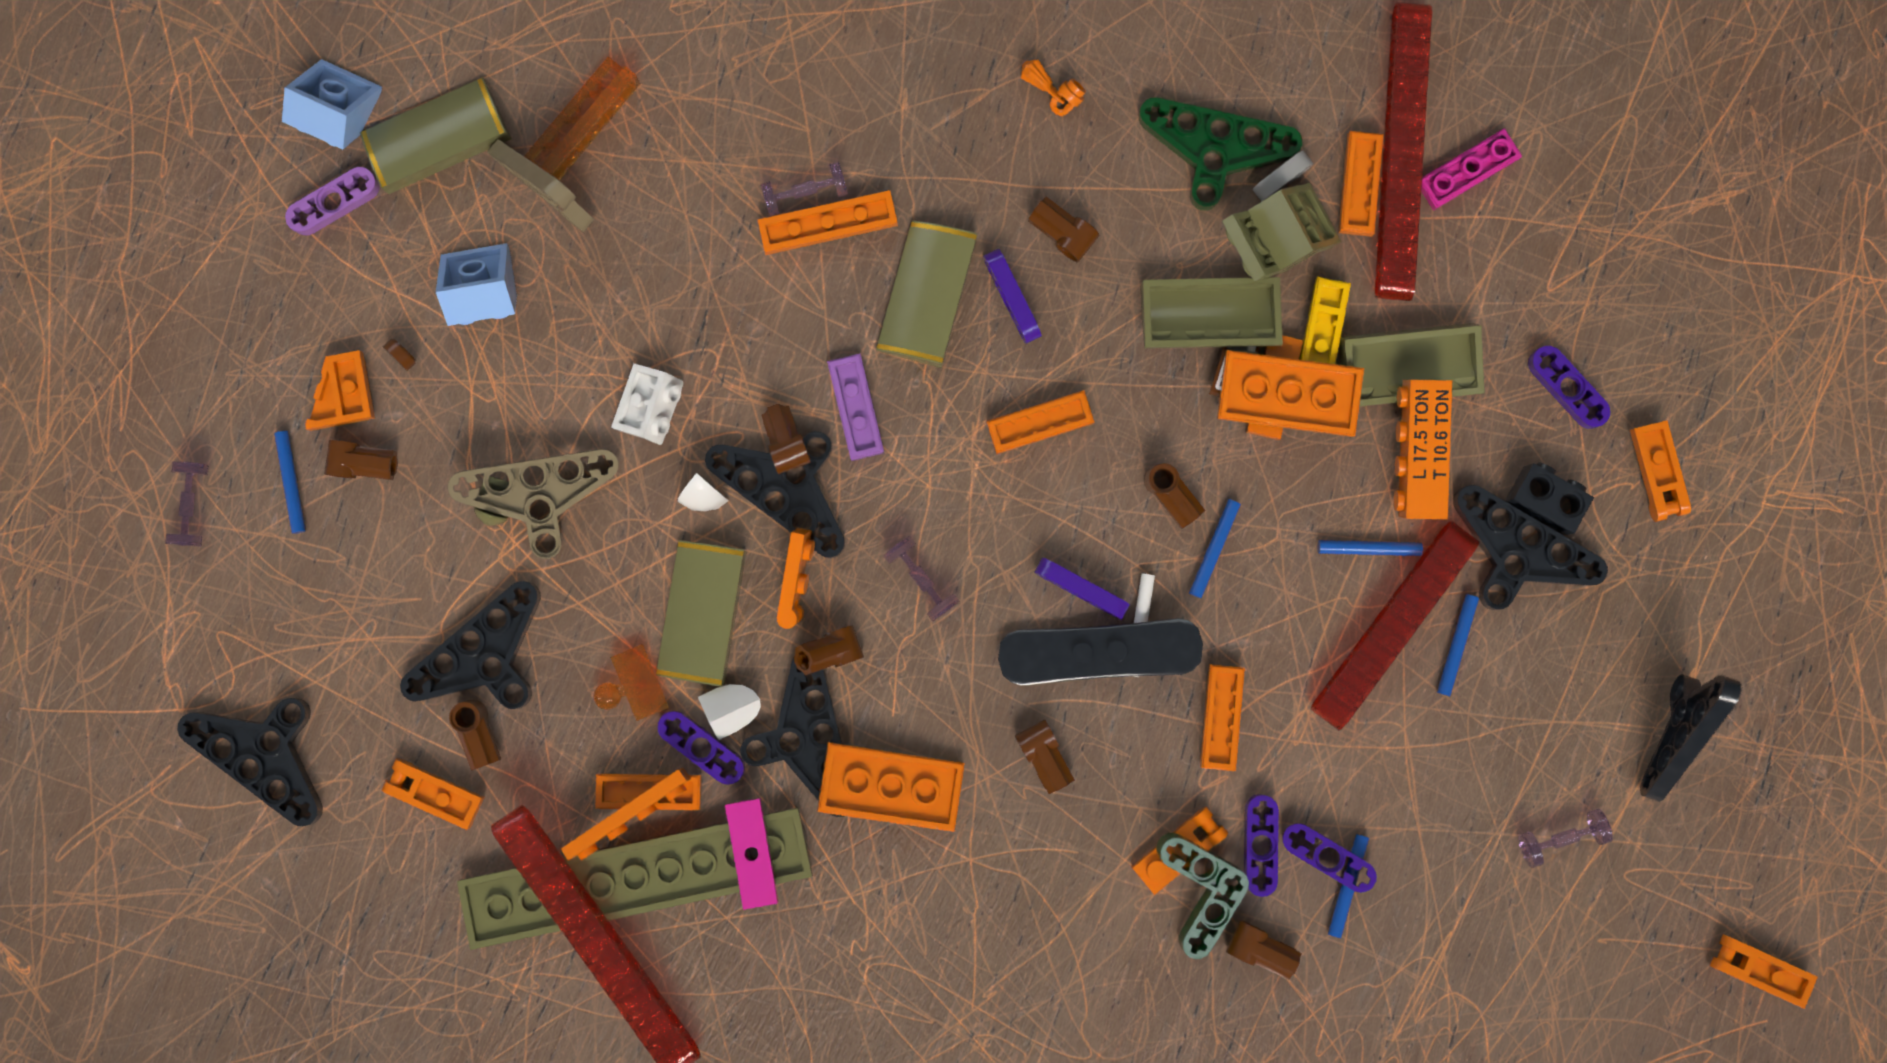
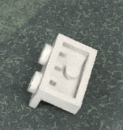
(648, 404)

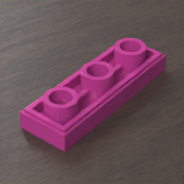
(1454, 178)
(754, 875)

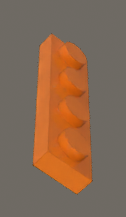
(827, 222)
(615, 823)

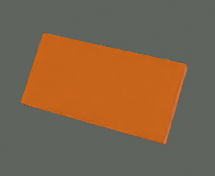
(1290, 393)
(890, 787)

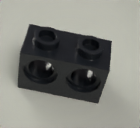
(1547, 506)

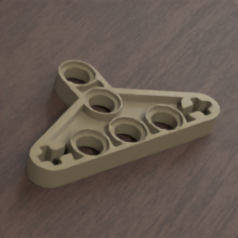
(541, 183)
(519, 495)

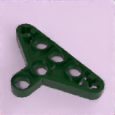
(1233, 149)

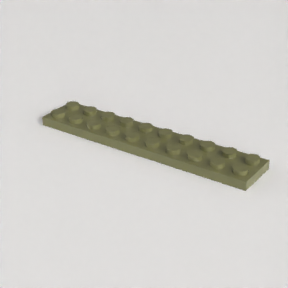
(632, 879)

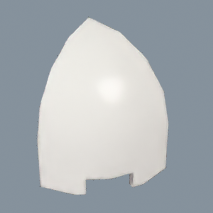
(701, 495)
(730, 708)

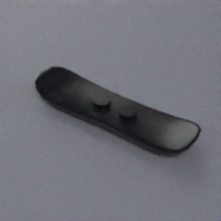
(1100, 652)

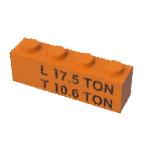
(1423, 449)

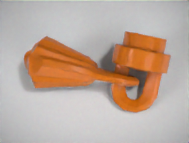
(1072, 91)

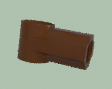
(1070, 234)
(786, 444)
(351, 460)
(1175, 497)
(833, 649)
(476, 738)
(1042, 750)
(1256, 947)

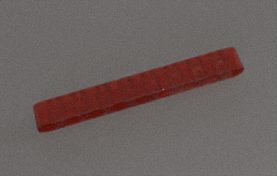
(1403, 151)
(594, 938)

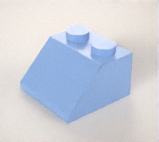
(329, 103)
(476, 285)

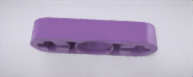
(315, 221)

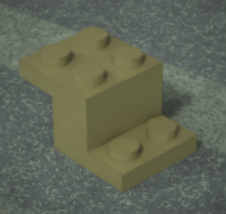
(1281, 231)

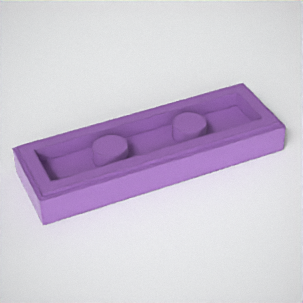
(855, 407)

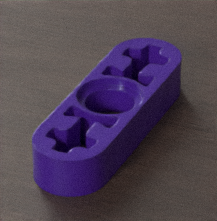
(1012, 296)
(1577, 412)
(1081, 588)
(685, 725)
(1269, 819)
(1347, 879)

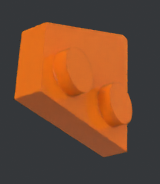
(342, 393)

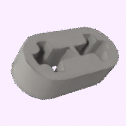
(1283, 176)

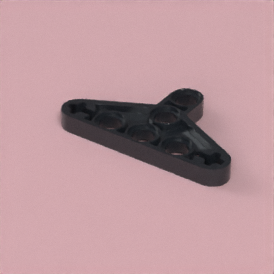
(799, 498)
(1536, 559)
(469, 665)
(1694, 719)
(802, 721)
(247, 743)

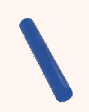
(289, 482)
(1214, 548)
(1370, 548)
(1458, 645)
(1346, 894)

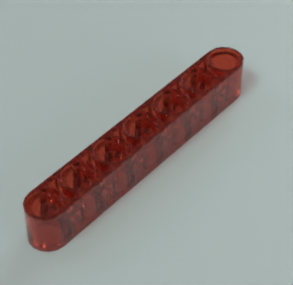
(1394, 625)

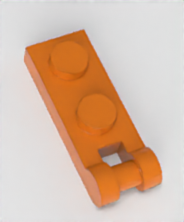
(1660, 470)
(795, 580)
(433, 794)
(1156, 873)
(1765, 972)

